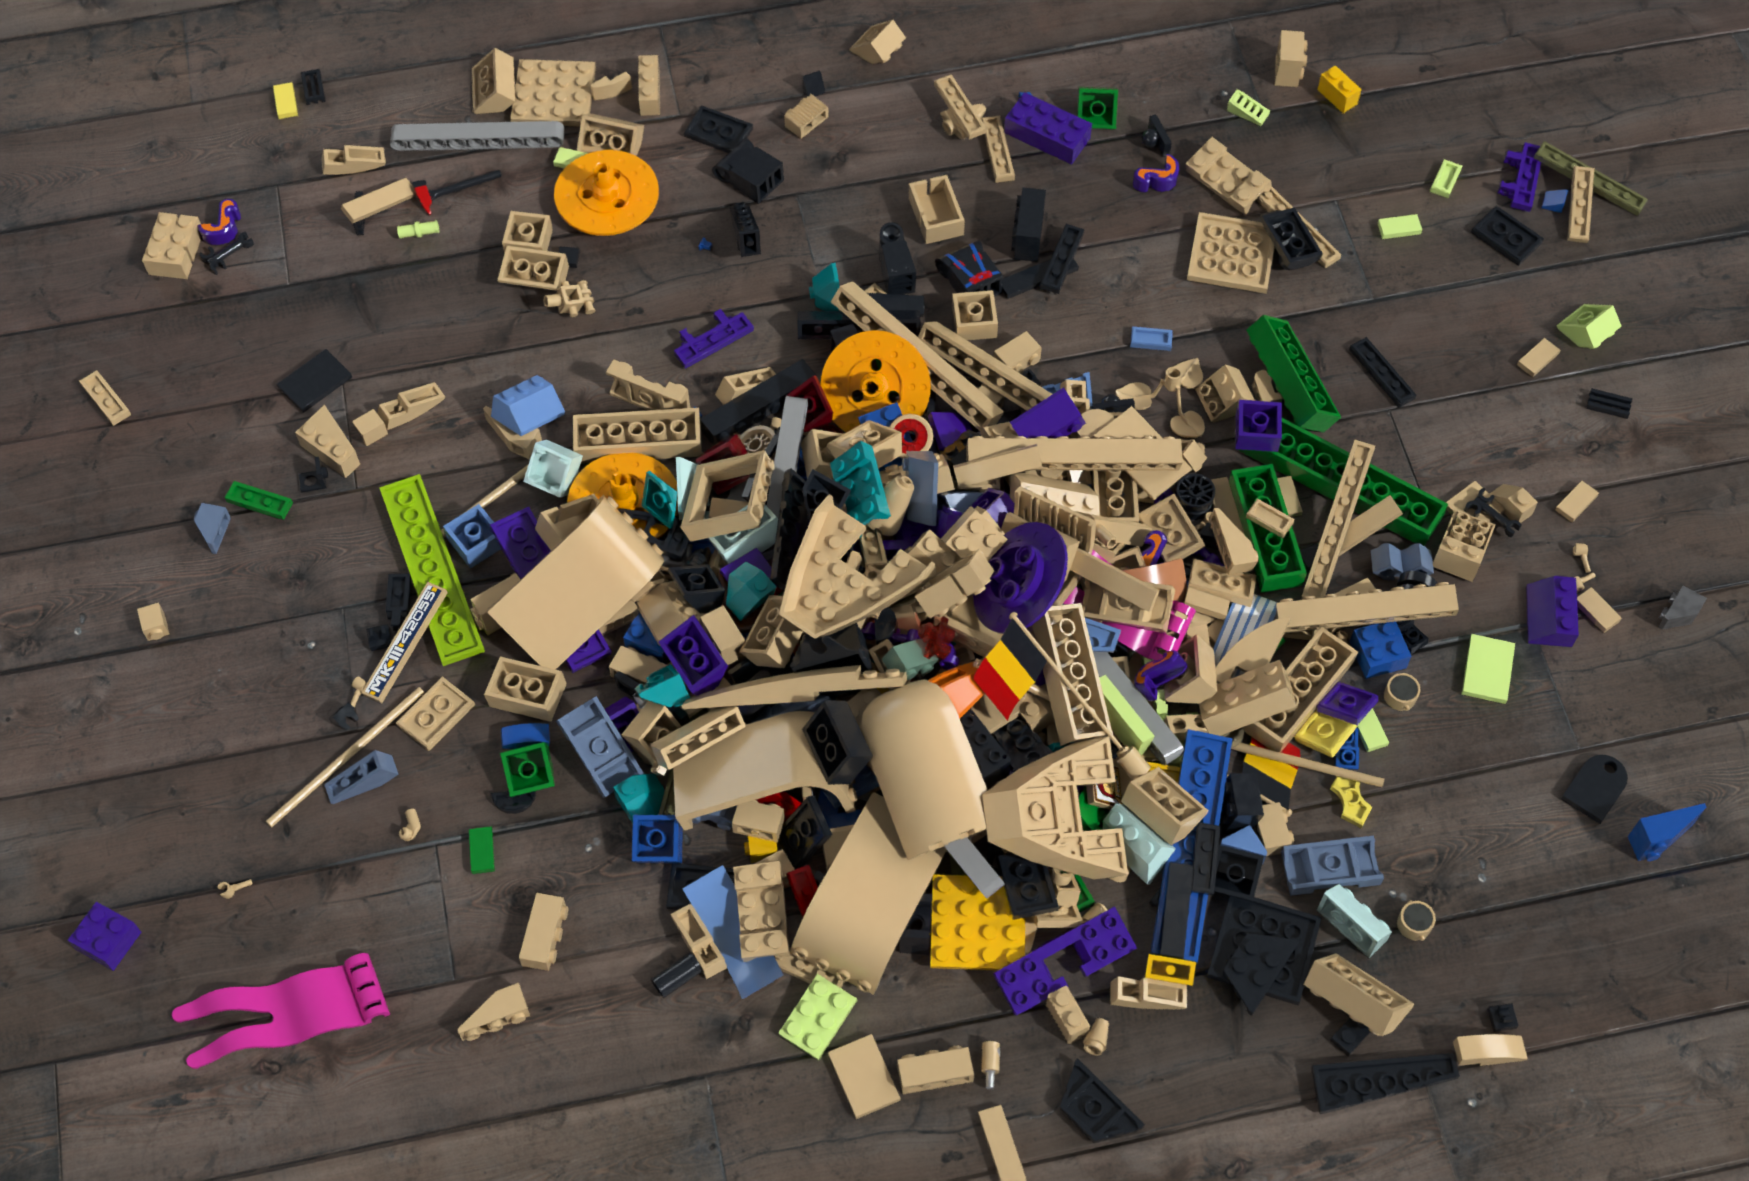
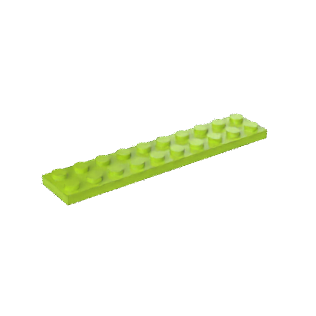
(431, 562)

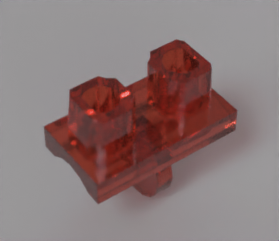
(935, 638)

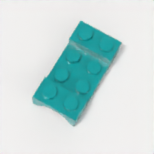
(859, 473)

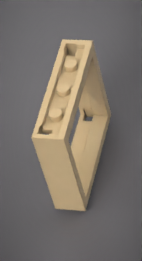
(693, 520)

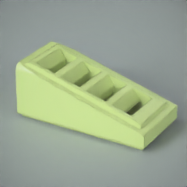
(1249, 103)

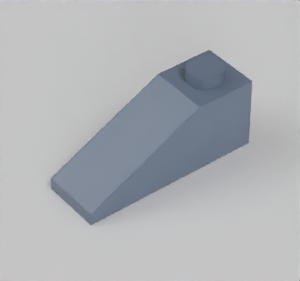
(362, 776)

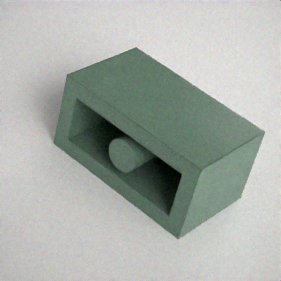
(910, 658)

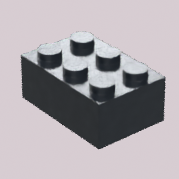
(1028, 224)
(837, 742)

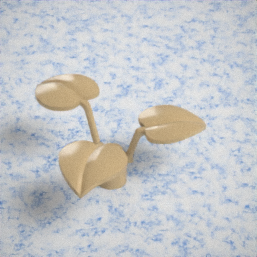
(1185, 374)

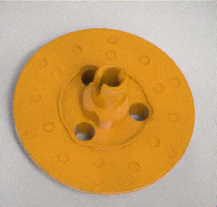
(606, 192)
(851, 369)
(623, 479)

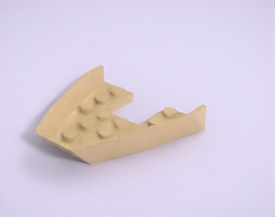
(831, 595)
(1040, 816)

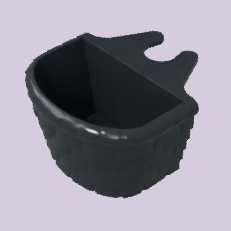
(838, 649)

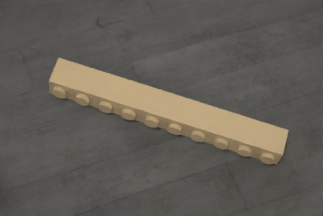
(944, 378)
(1088, 453)

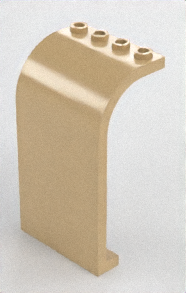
(1033, 508)
(578, 585)
(749, 766)
(864, 901)

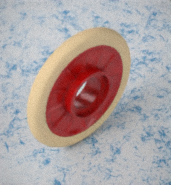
(919, 426)

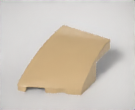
(1068, 913)

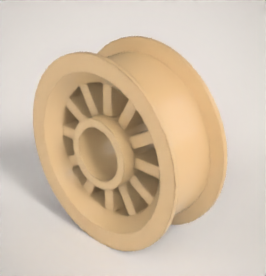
(757, 439)

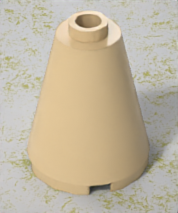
(898, 496)

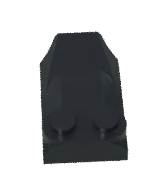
(1291, 238)

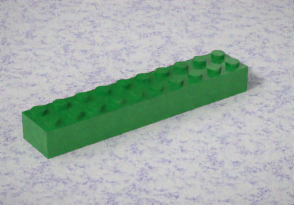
(1321, 467)

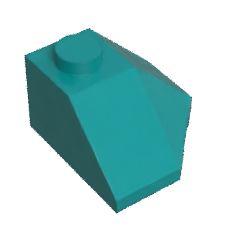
(825, 287)
(659, 499)
(747, 590)
(664, 687)
(640, 795)

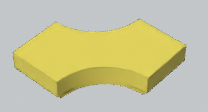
(1354, 806)

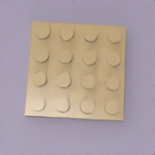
(553, 91)
(1231, 253)

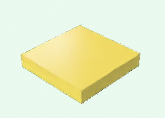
(1324, 733)

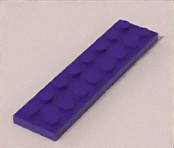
(524, 551)

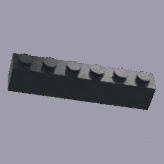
(819, 323)
(754, 404)

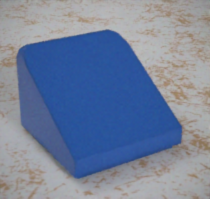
(1555, 200)

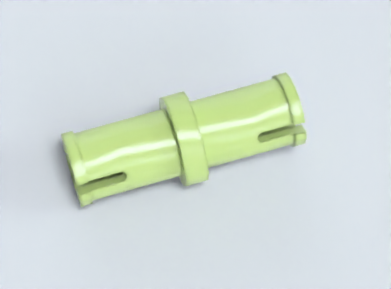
(418, 229)

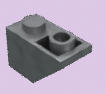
(1683, 608)

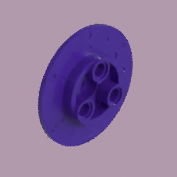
(1025, 577)

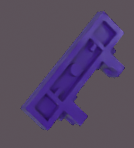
(1523, 190)
(726, 332)

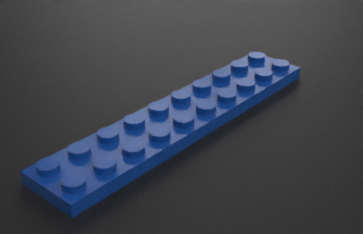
(1203, 777)

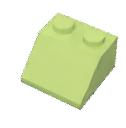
(1590, 325)

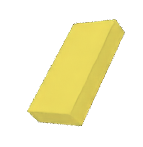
(285, 100)

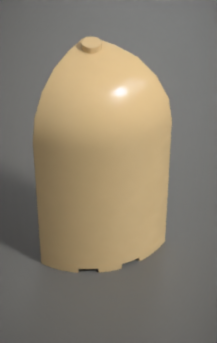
(924, 767)

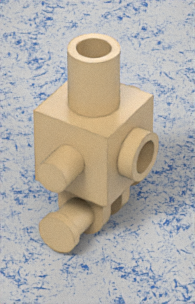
(571, 298)

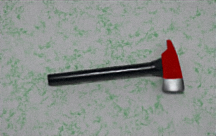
(427, 196)

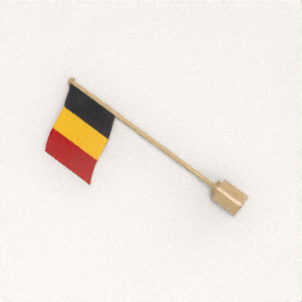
(1014, 668)
(1273, 777)

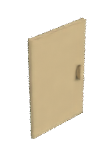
(1134, 425)

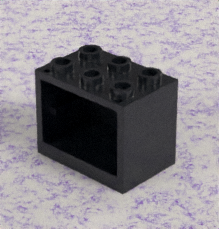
(985, 750)

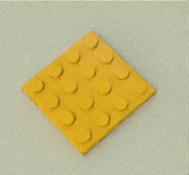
(972, 929)

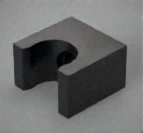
(918, 940)

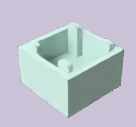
(552, 468)

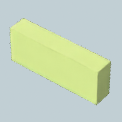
(1124, 720)

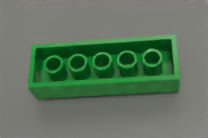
(1293, 374)
(1278, 558)

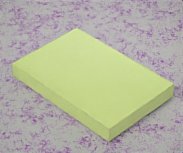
(1488, 668)

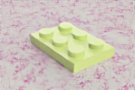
(817, 1016)

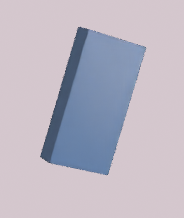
(1151, 338)

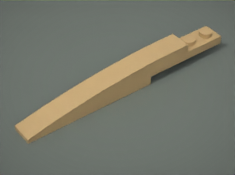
(796, 687)

